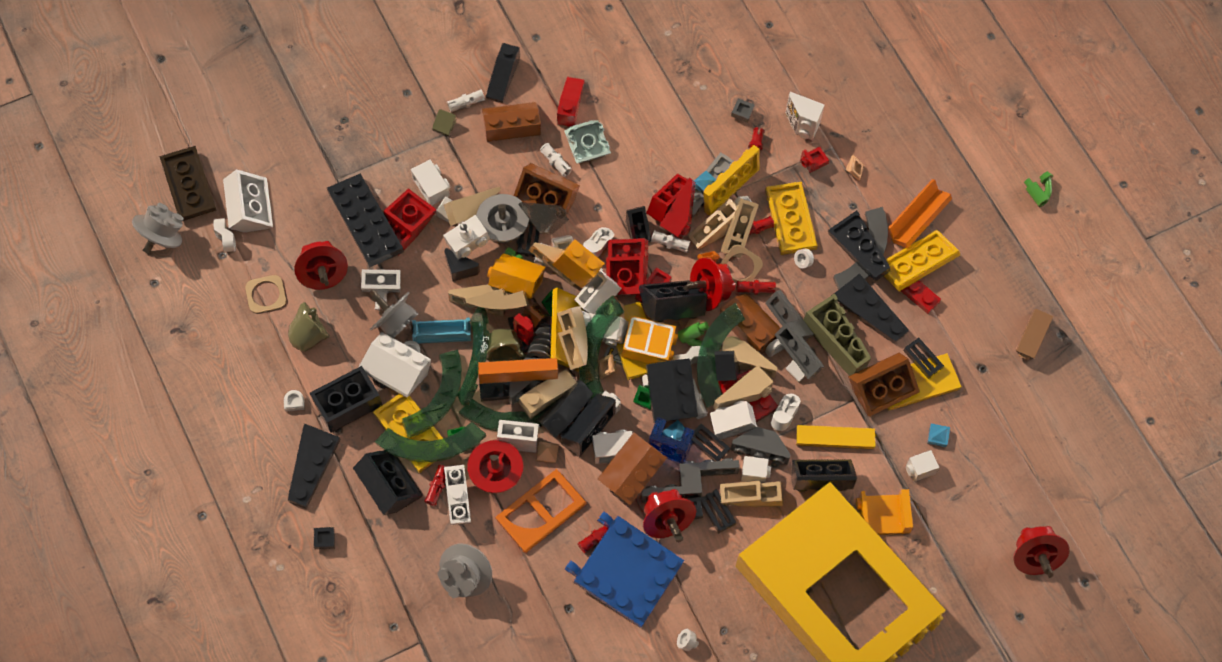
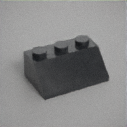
(671, 301)
(672, 390)
(346, 399)
(588, 423)
(818, 473)
(387, 481)

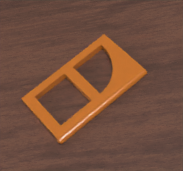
(529, 537)

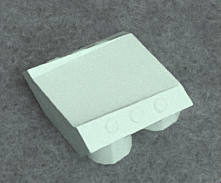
(587, 141)

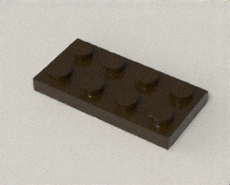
(187, 183)

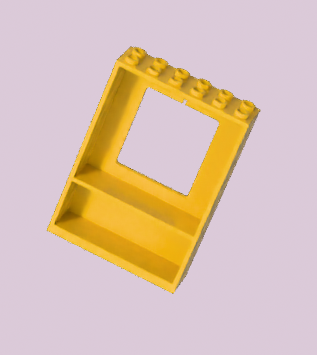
(810, 546)

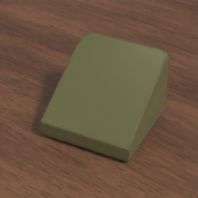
(444, 122)

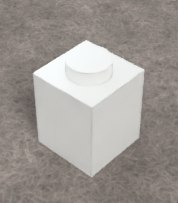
(922, 466)
(755, 469)

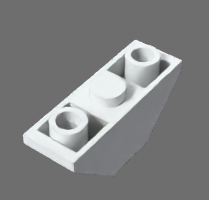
(457, 495)

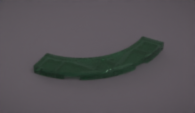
(596, 330)
(712, 342)
(479, 354)
(443, 399)
(489, 419)
(431, 450)

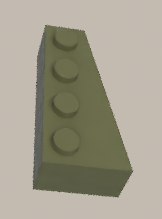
(837, 335)

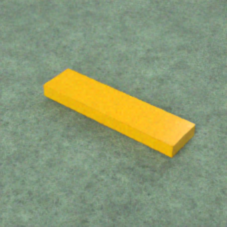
(835, 437)

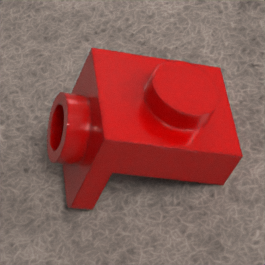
(813, 159)

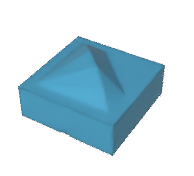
(703, 181)
(675, 430)
(938, 435)

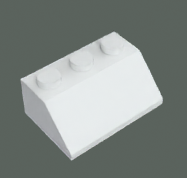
(247, 202)
(395, 364)

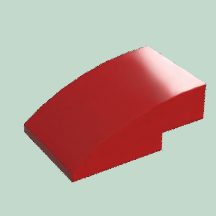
(408, 216)
(628, 264)

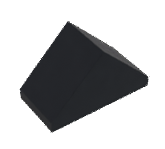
(638, 223)
(460, 268)
(726, 365)

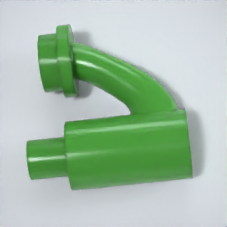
(1038, 195)
(689, 334)

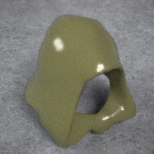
(304, 331)
(504, 346)

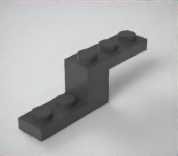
(794, 334)
(690, 477)

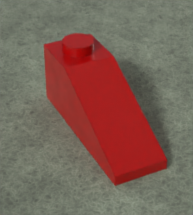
(570, 102)
(665, 197)
(680, 214)

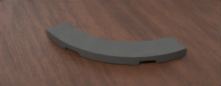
(878, 229)

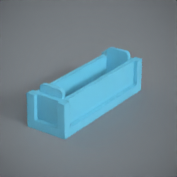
(441, 331)

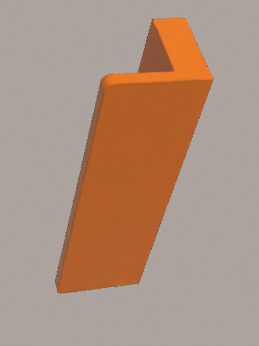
(918, 214)
(518, 370)

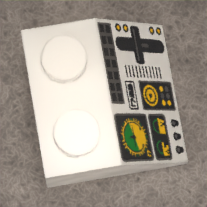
(804, 115)

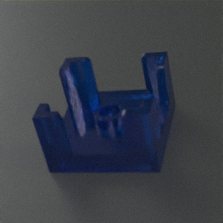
(669, 447)

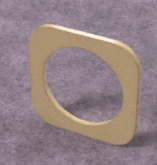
(738, 249)
(253, 283)

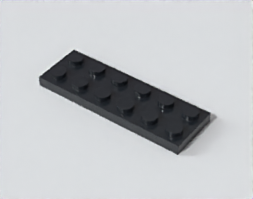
(365, 220)

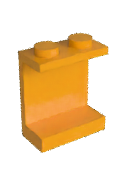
(887, 512)

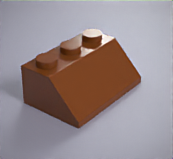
(511, 121)
(545, 187)
(758, 327)
(884, 384)
(632, 468)

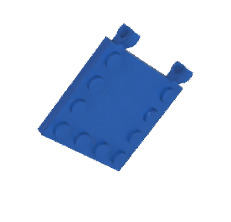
(627, 570)

